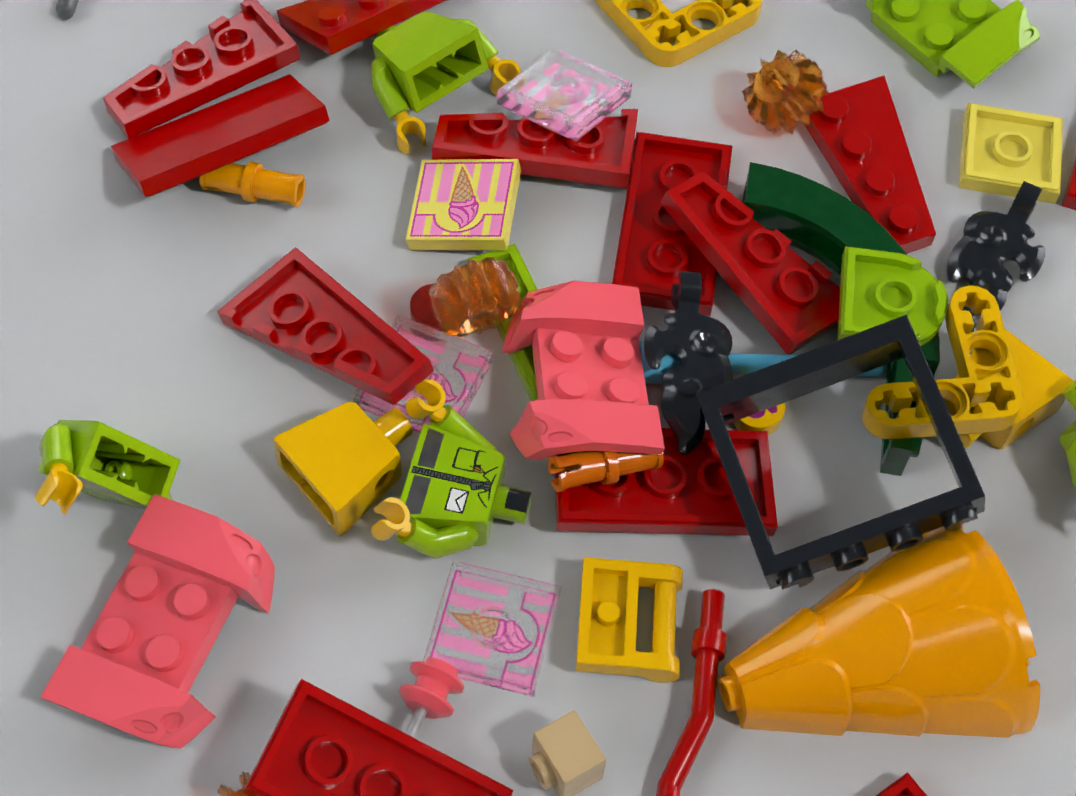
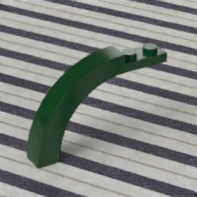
(822, 226)

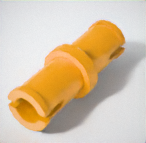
(256, 183)

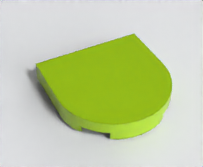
(885, 287)

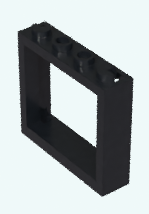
(811, 373)

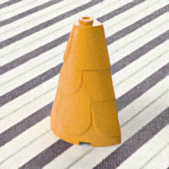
(898, 649)

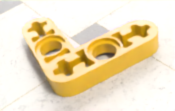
(666, 26)
(969, 390)

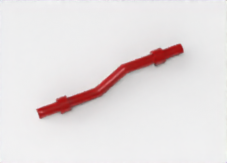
(708, 650)

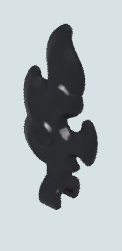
(990, 241)
(703, 354)

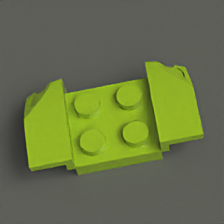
(956, 35)

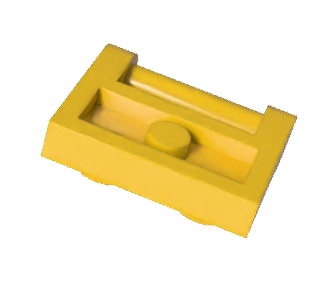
(610, 619)

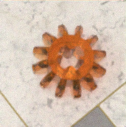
(785, 92)
(475, 297)

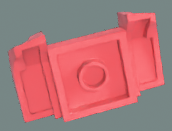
(584, 372)
(163, 624)

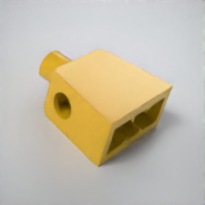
(1041, 389)
(344, 460)

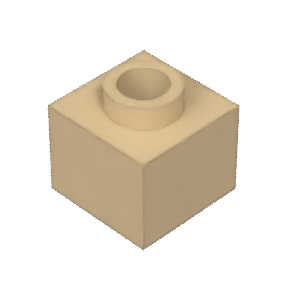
(566, 756)

